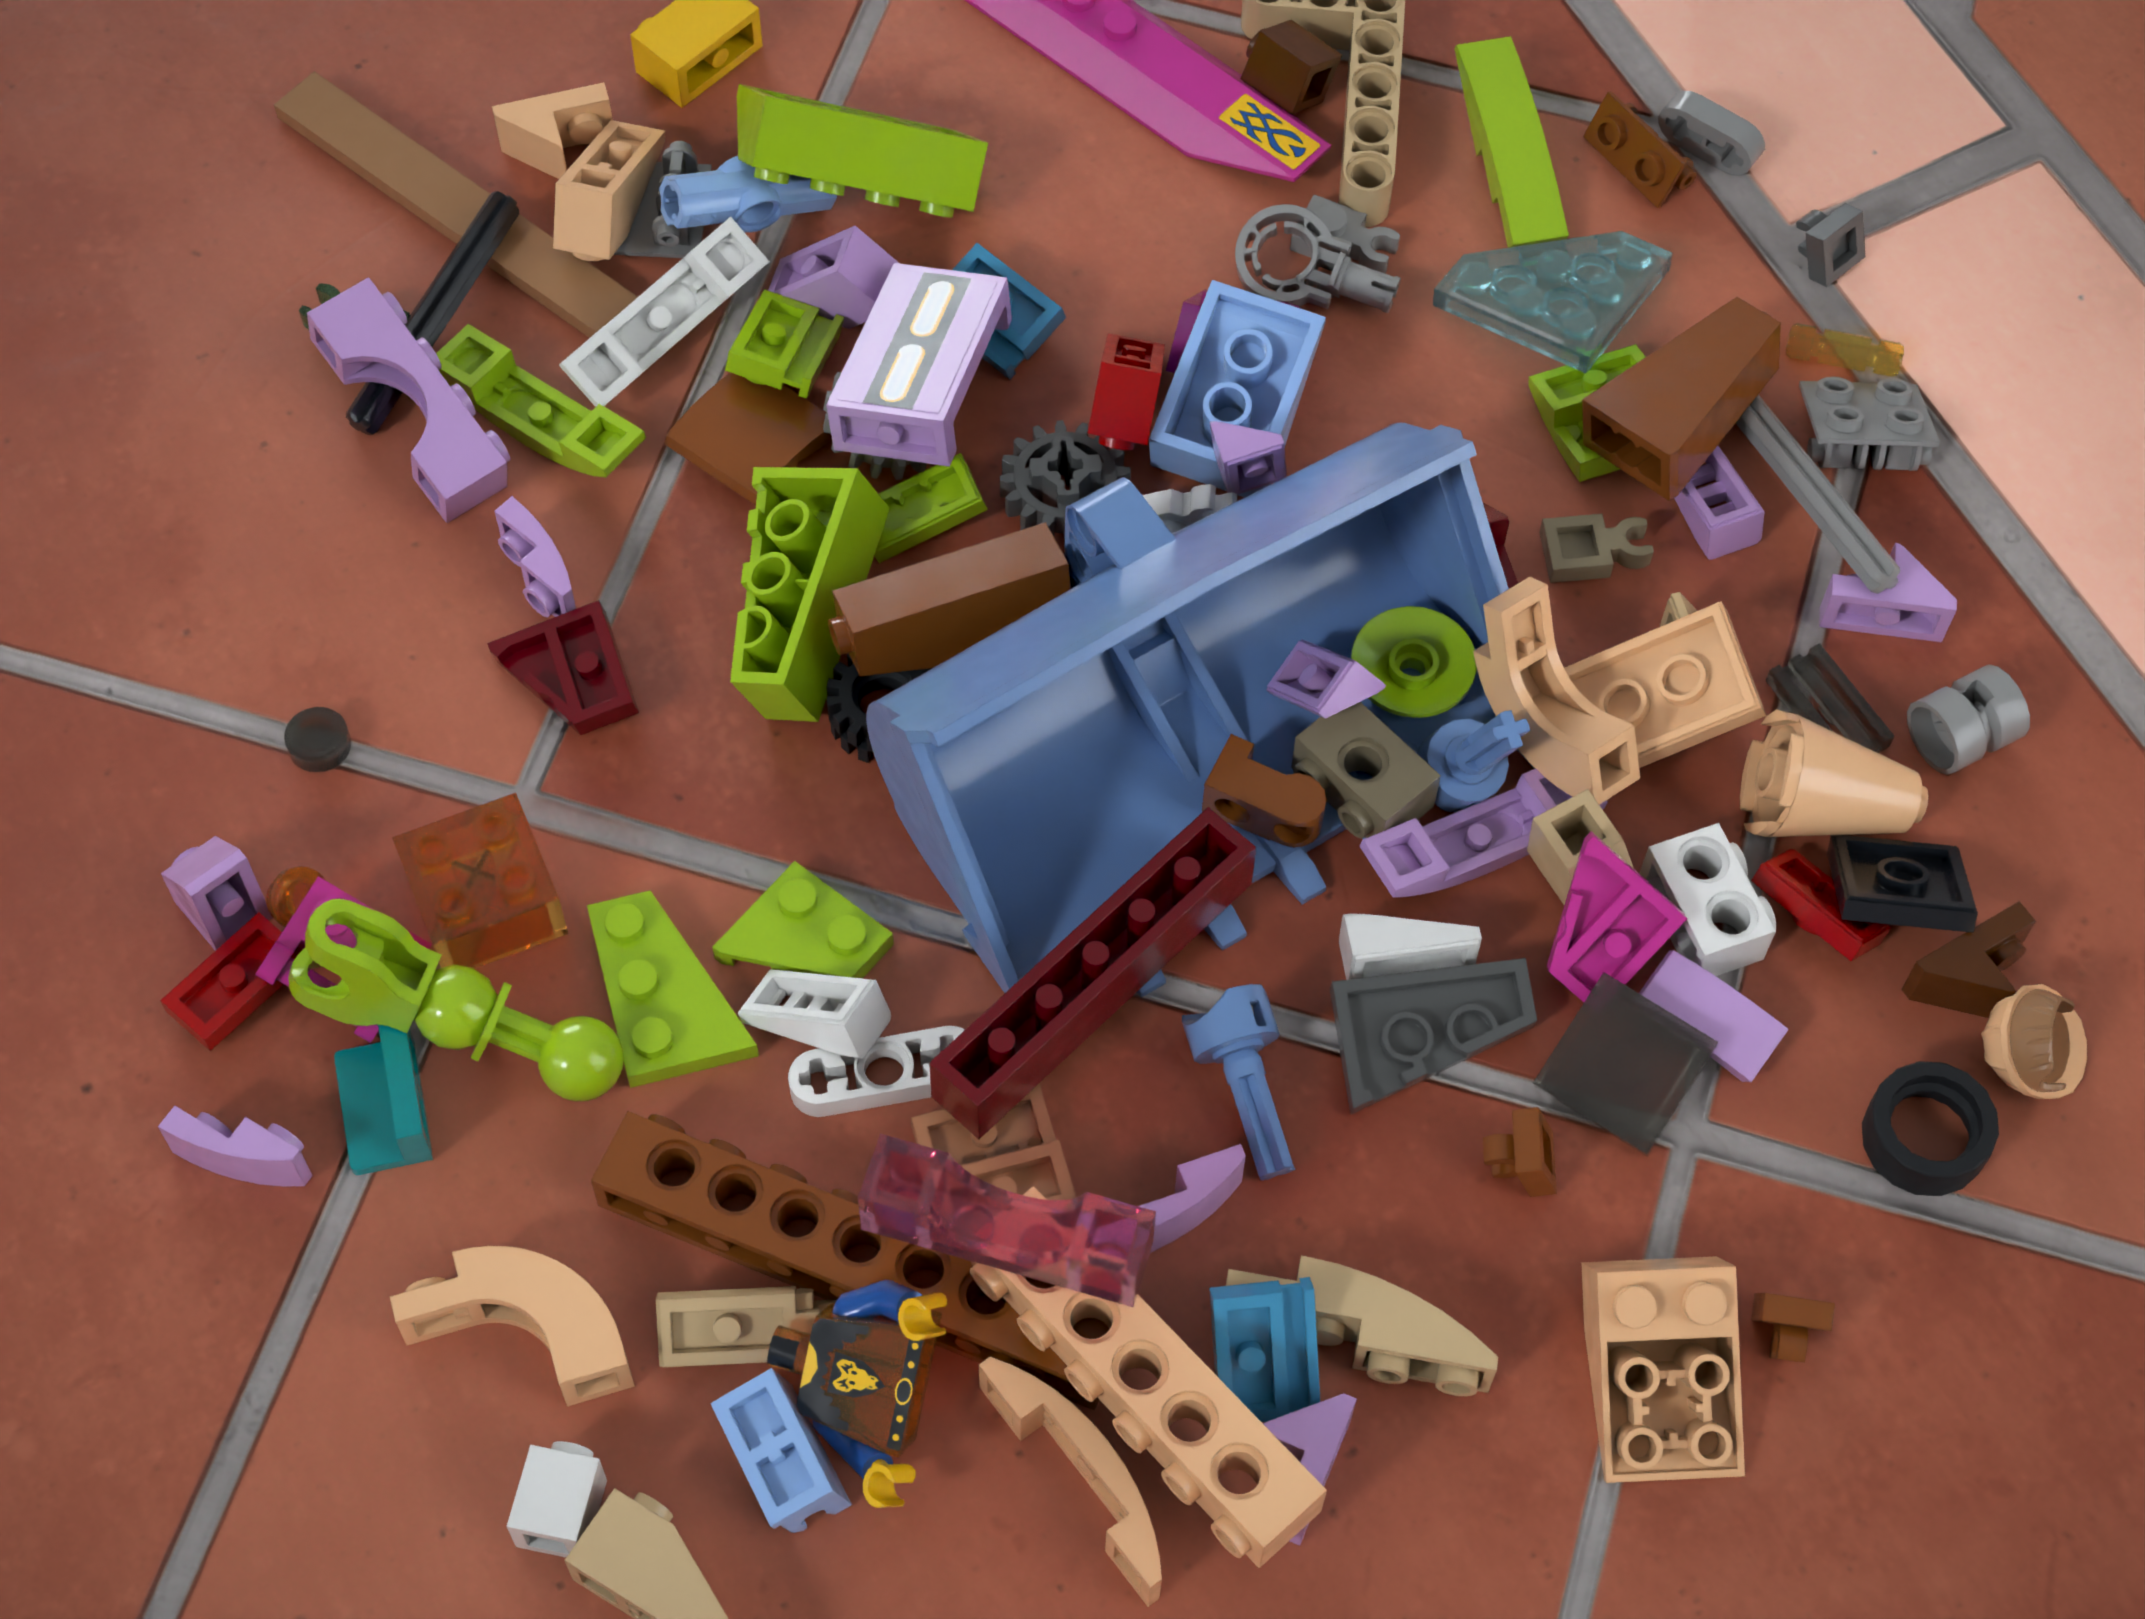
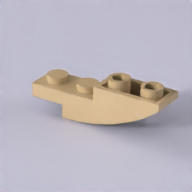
(1392, 1329)

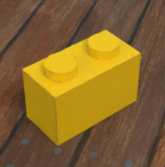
(695, 45)

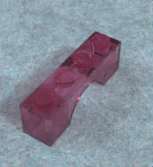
(1070, 1243)

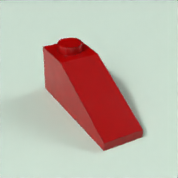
(1126, 392)

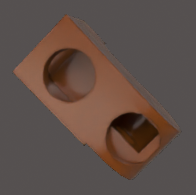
(1263, 799)

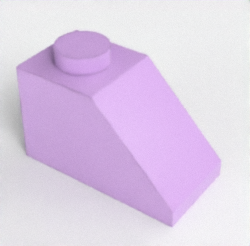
(836, 275)
(215, 889)

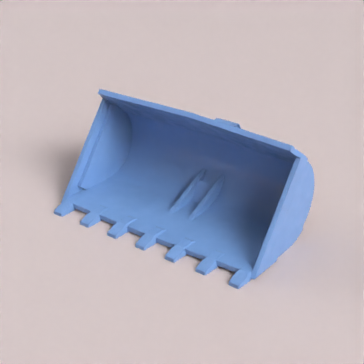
(1091, 724)

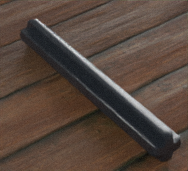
(441, 300)

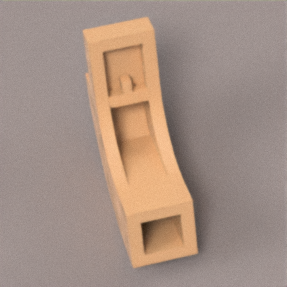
(1522, 672)
(529, 1293)

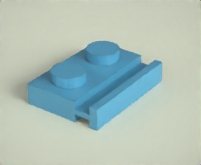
(1032, 313)
(1267, 1345)

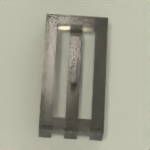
(1836, 697)

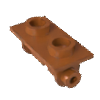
(1638, 150)

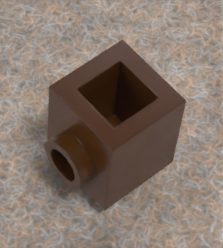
(1290, 66)

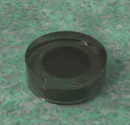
(317, 739)

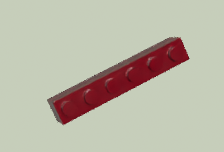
(1091, 973)

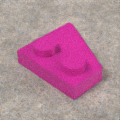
(1608, 921)

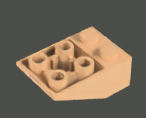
(1665, 1367)

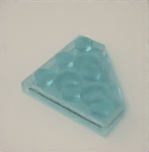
(1556, 294)

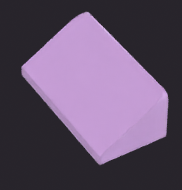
(1247, 456)
(1322, 680)

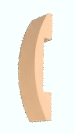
(1029, 1404)

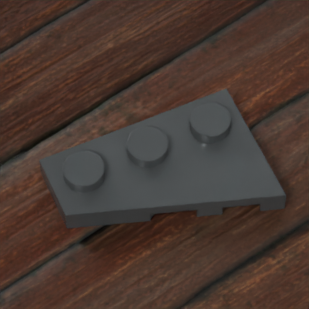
(1425, 1021)

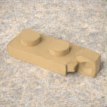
(729, 1323)

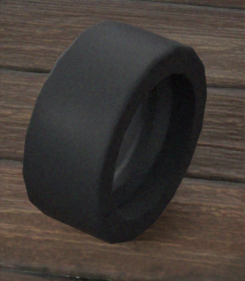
(1959, 1093)

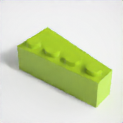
(808, 538)

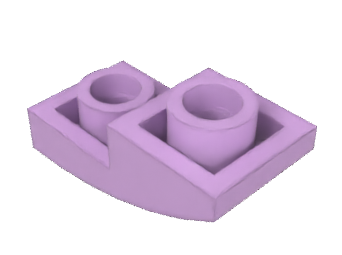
(541, 564)
(1704, 1001)
(247, 1154)

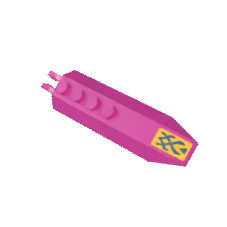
(1163, 82)

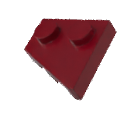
(571, 667)

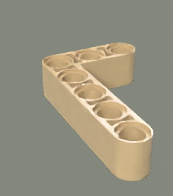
(1375, 44)

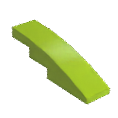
(1511, 142)

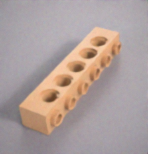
(1186, 1388)

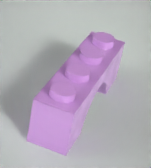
(367, 342)

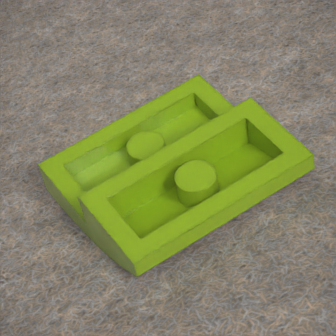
(1559, 400)

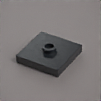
(1901, 883)

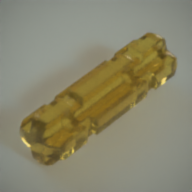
(1844, 350)

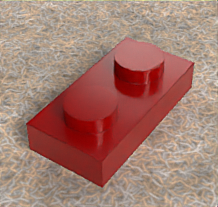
(225, 986)

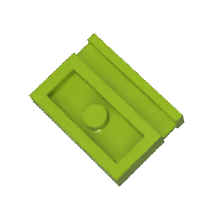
(783, 343)

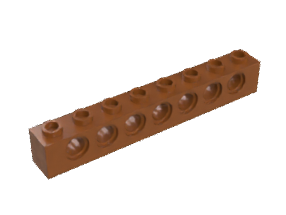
(692, 1212)

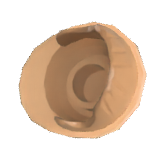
(2036, 1043)

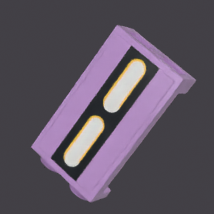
(916, 363)

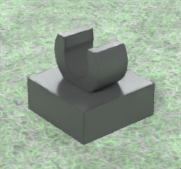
(1832, 242)

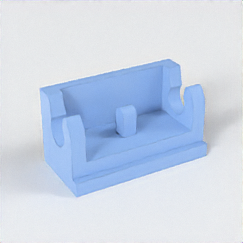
(779, 1452)

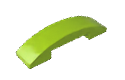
(533, 410)

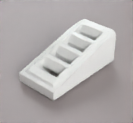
(1396, 945)
(849, 1030)

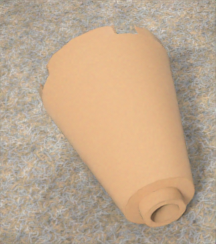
(1825, 784)

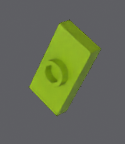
(928, 506)

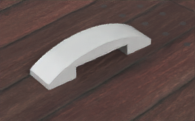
(664, 313)

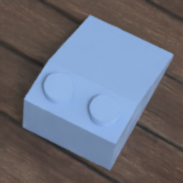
(1239, 369)

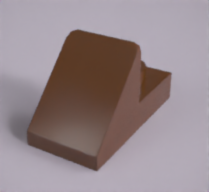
(1968, 969)

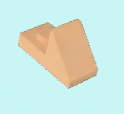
(543, 125)

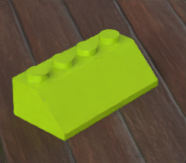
(858, 150)

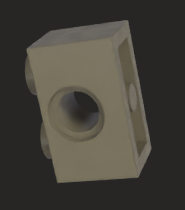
(1359, 741)

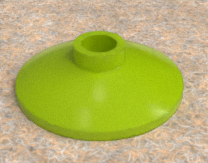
(1419, 641)

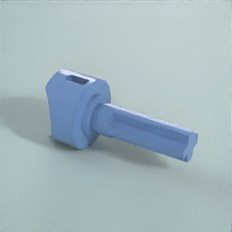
(1472, 758)
(1233, 1037)

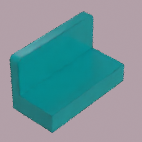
(383, 1103)

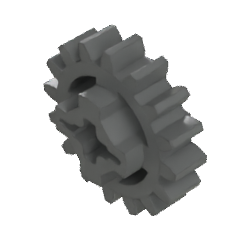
(1033, 472)

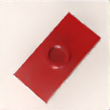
(1814, 904)

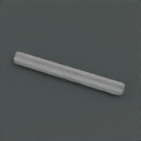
(1819, 497)

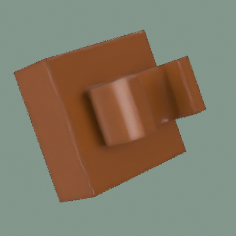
(1525, 1153)
(1792, 1320)

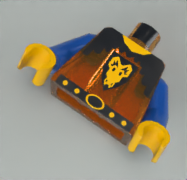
(866, 1378)

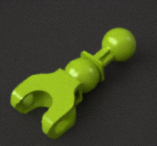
(396, 981)

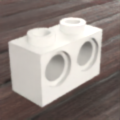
(1721, 899)

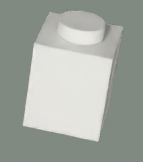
(556, 1498)

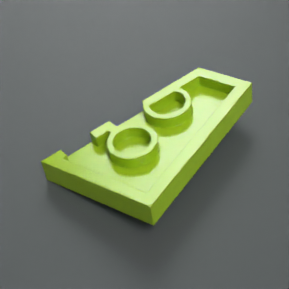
(661, 995)

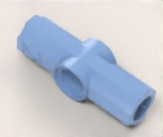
(735, 193)

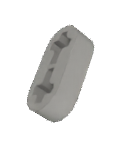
(1711, 132)

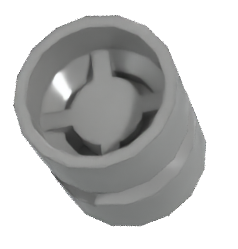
(1968, 719)

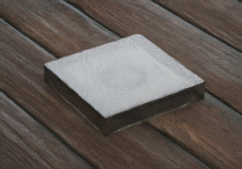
(1625, 1064)

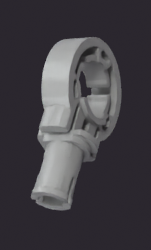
(1327, 252)

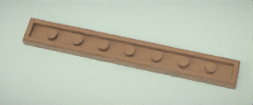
(449, 202)

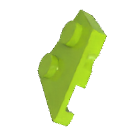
(805, 929)

